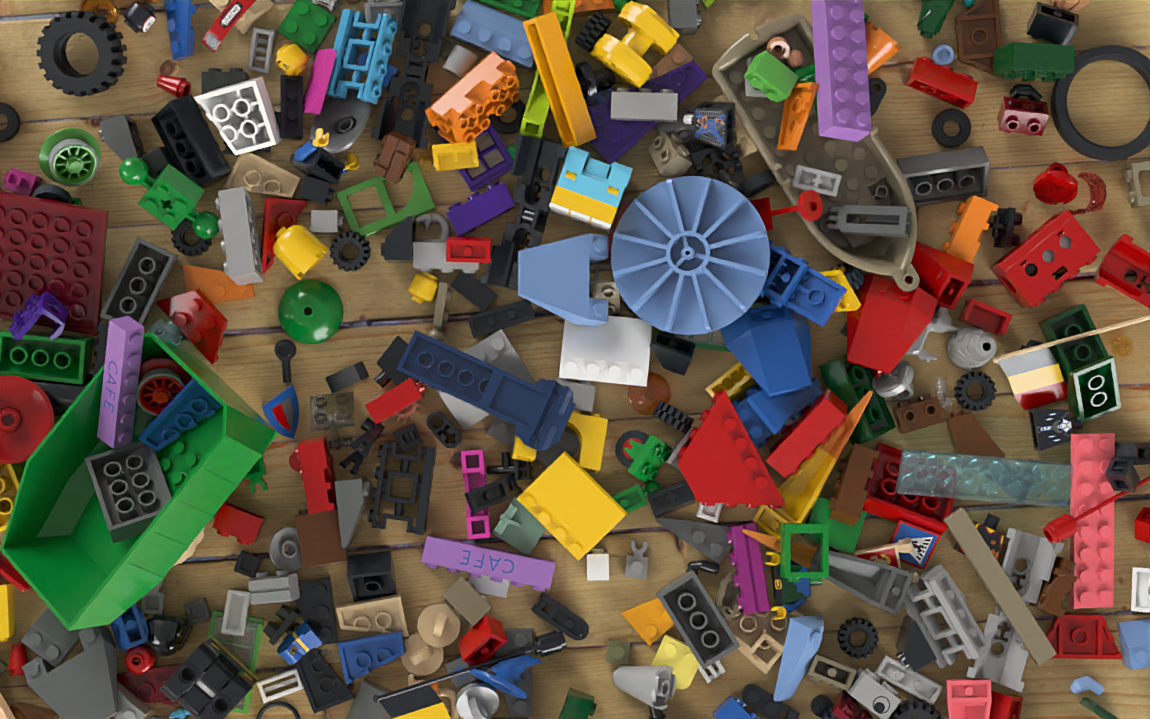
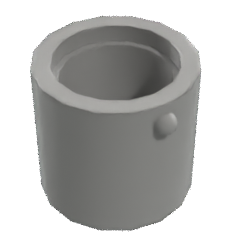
(460, 61)

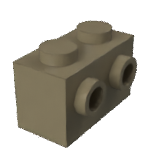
(670, 155)
(466, 602)
(831, 671)

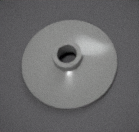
(282, 560)

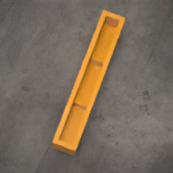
(559, 79)

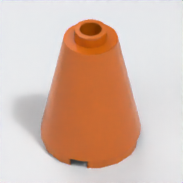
(879, 47)

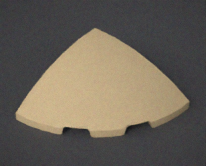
(761, 636)

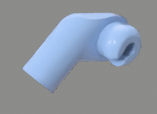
(1085, 683)

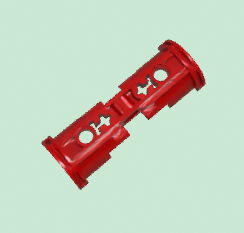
(1118, 260)

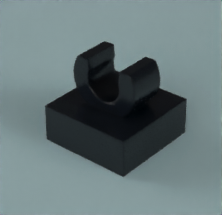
(408, 437)

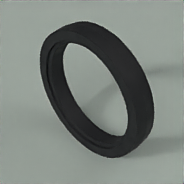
(1060, 112)

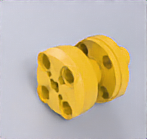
(644, 32)

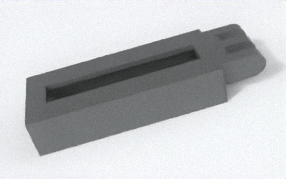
(880, 221)

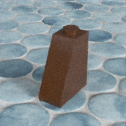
(969, 436)

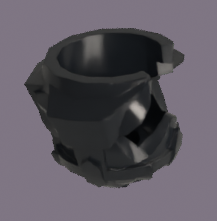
(168, 633)

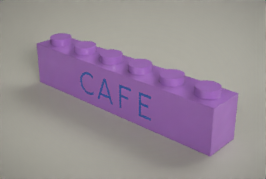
(120, 381)
(488, 561)

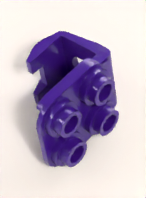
(35, 307)

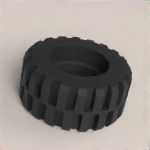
(56, 63)

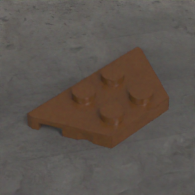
(979, 35)

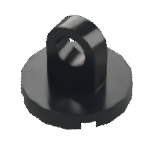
(591, 82)

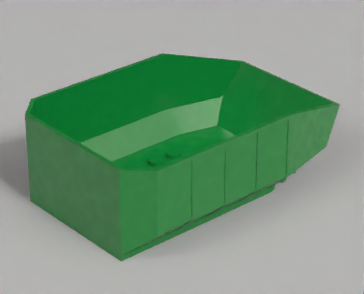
(57, 523)

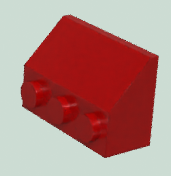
(942, 82)

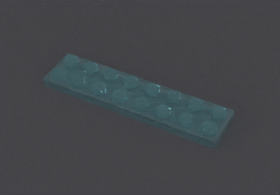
(984, 478)

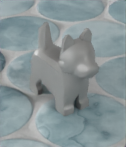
(940, 323)

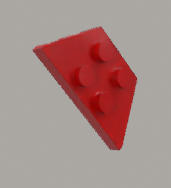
(197, 320)
(1082, 637)

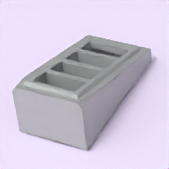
(254, 48)

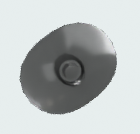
(342, 120)

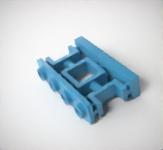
(347, 48)

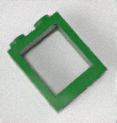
(785, 555)

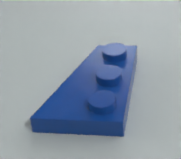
(180, 29)
(367, 653)

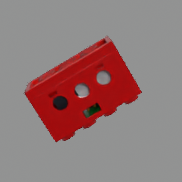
(1045, 260)

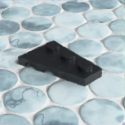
(318, 608)

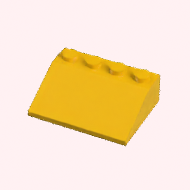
(571, 505)

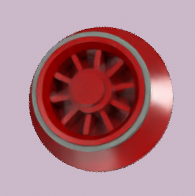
(159, 384)

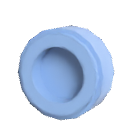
(942, 55)

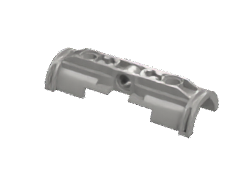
(1010, 663)

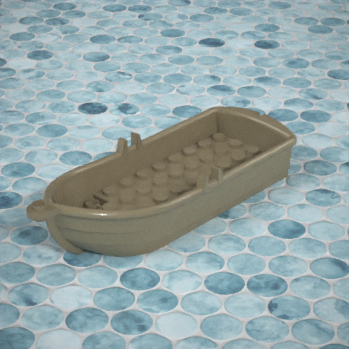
(866, 166)

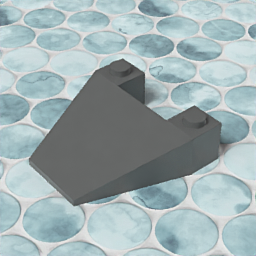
(83, 685)

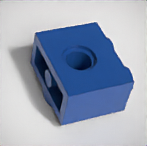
(130, 628)

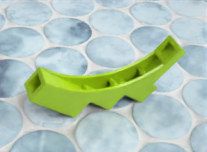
(538, 104)

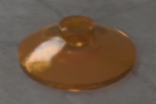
(646, 405)

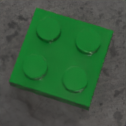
(307, 25)

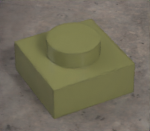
(618, 651)

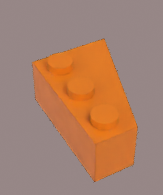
(968, 228)

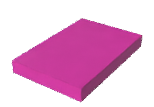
(318, 81)

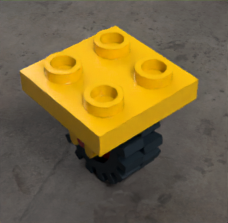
(850, 278)

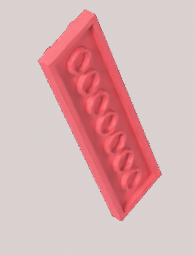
(1094, 541)

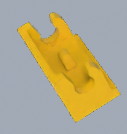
(455, 156)

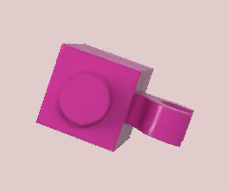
(22, 182)

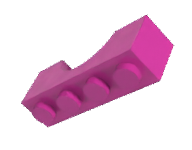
(475, 476)

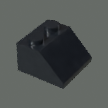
(399, 243)
(371, 575)
(912, 646)

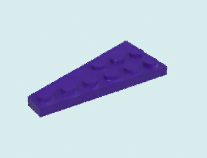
(618, 136)

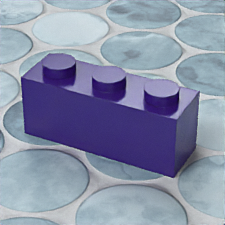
(480, 209)

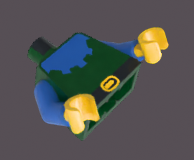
(788, 594)

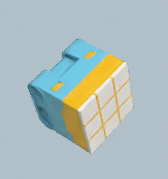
(589, 189)

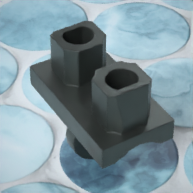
(275, 632)

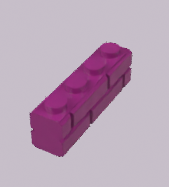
(749, 568)

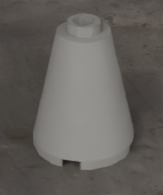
(647, 683)

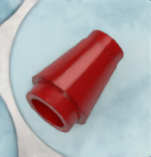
(174, 85)
(17, 659)

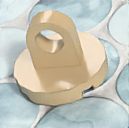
(438, 626)
(420, 657)

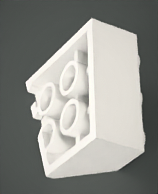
(242, 115)

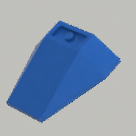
(772, 347)

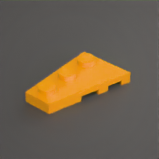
(649, 620)

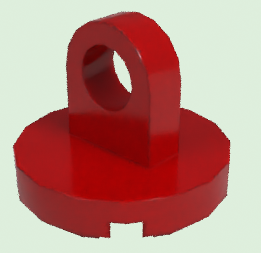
(1055, 185)

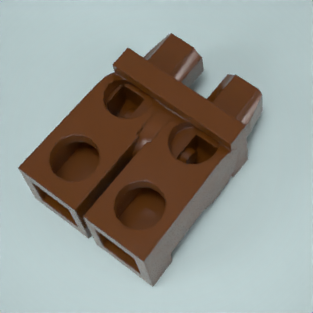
(1059, 584)

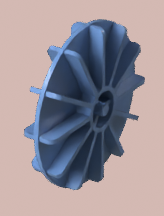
(690, 255)

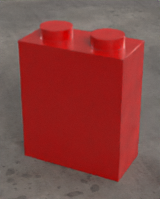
(395, 400)

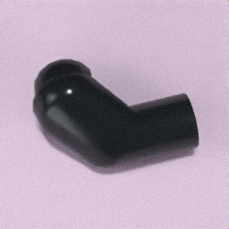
(703, 565)

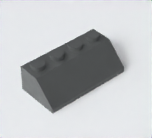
(946, 175)

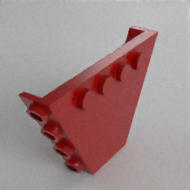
(724, 462)

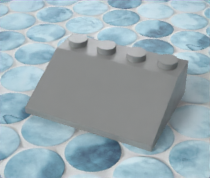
(499, 353)

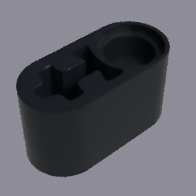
(442, 438)

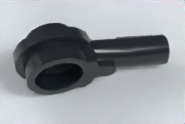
(285, 350)

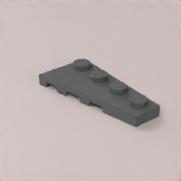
(506, 433)
(518, 640)

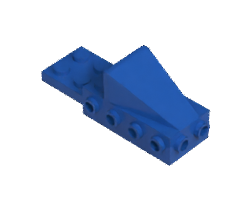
(800, 287)
(768, 415)

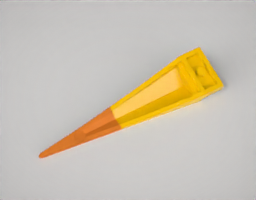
(806, 485)

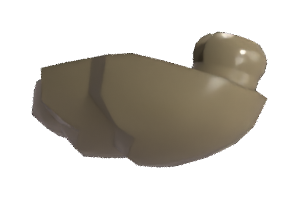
(726, 597)

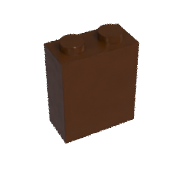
(319, 538)

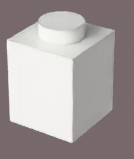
(597, 564)

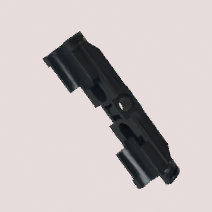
(412, 16)
(530, 160)

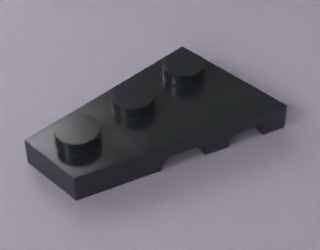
(321, 682)

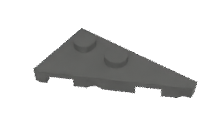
(705, 537)

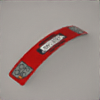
(225, 22)

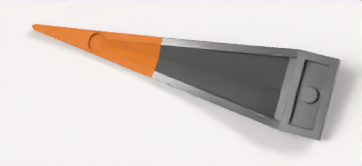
(868, 580)

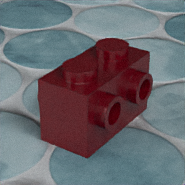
(1023, 116)

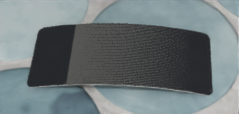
(347, 377)

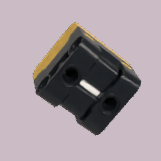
(209, 682)

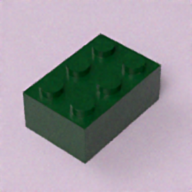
(1033, 61)
(1078, 352)

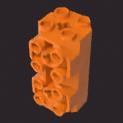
(466, 106)

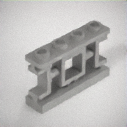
(954, 612)

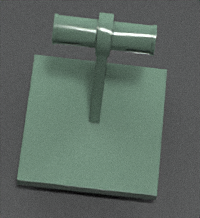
(519, 528)

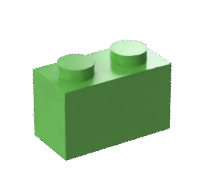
(771, 76)

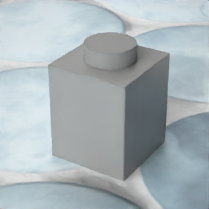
(326, 222)

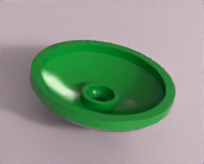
(325, 316)

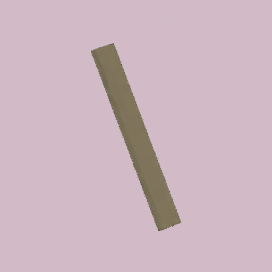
(1000, 586)

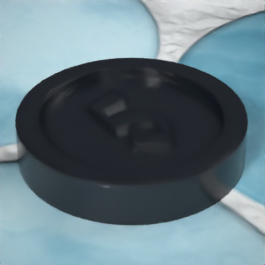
(820, 705)

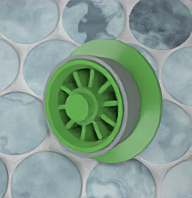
(70, 157)

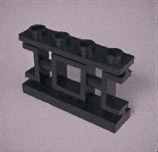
(422, 489)

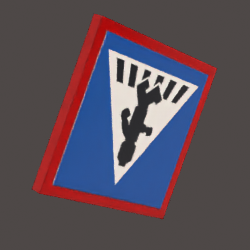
(923, 541)

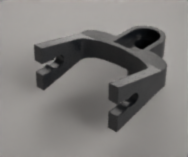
(367, 439)

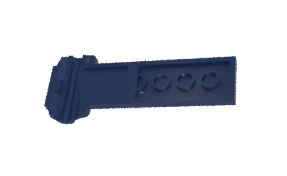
(536, 410)

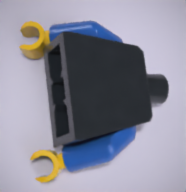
(319, 163)

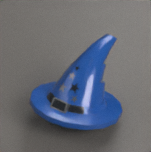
(506, 674)

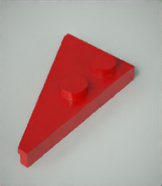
(277, 214)

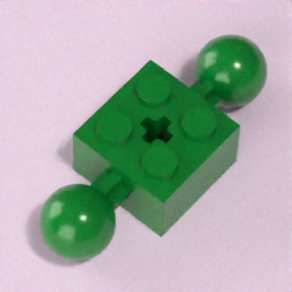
(170, 197)

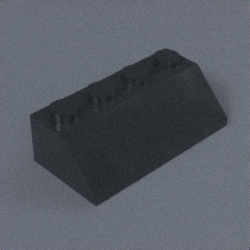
(190, 142)

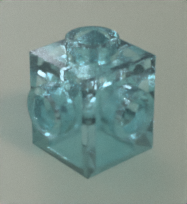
(167, 331)

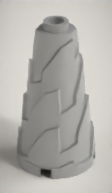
(970, 348)

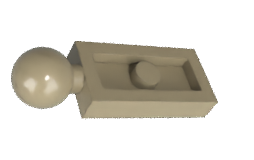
(441, 314)

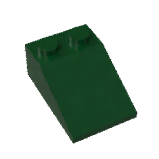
(1093, 390)

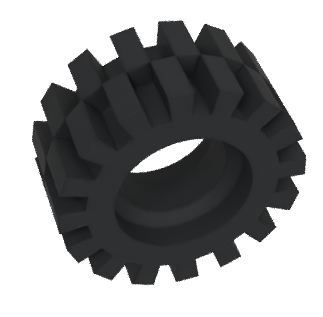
(592, 31)
(184, 248)
(350, 264)
(988, 391)
(673, 416)
(867, 647)

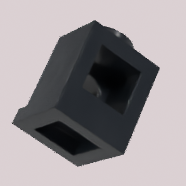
(1122, 474)

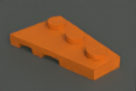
(795, 115)

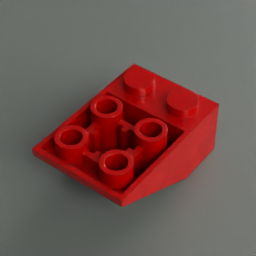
(941, 274)

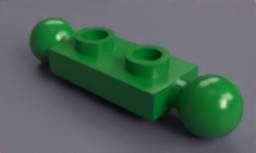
(636, 497)

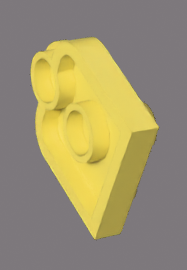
(679, 657)

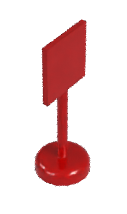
(808, 205)

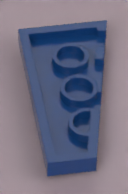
(182, 413)

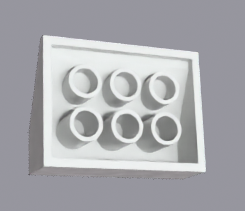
(607, 352)

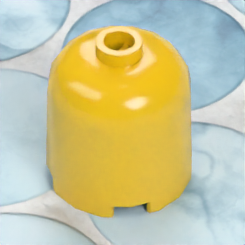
(298, 249)

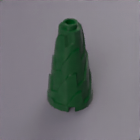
(932, 16)

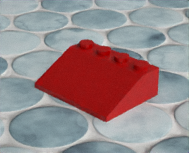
(887, 503)

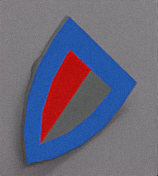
(283, 412)

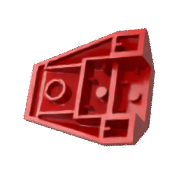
(886, 322)

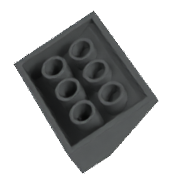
(128, 488)

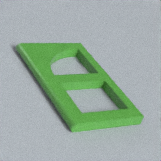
(419, 203)

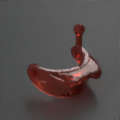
(1098, 193)

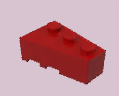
(317, 474)

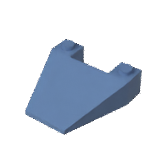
(559, 278)

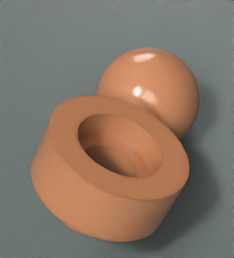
(794, 58)

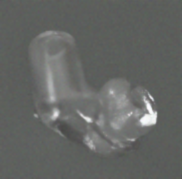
(940, 391)

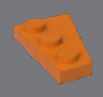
(215, 284)

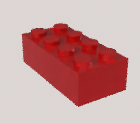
(807, 433)

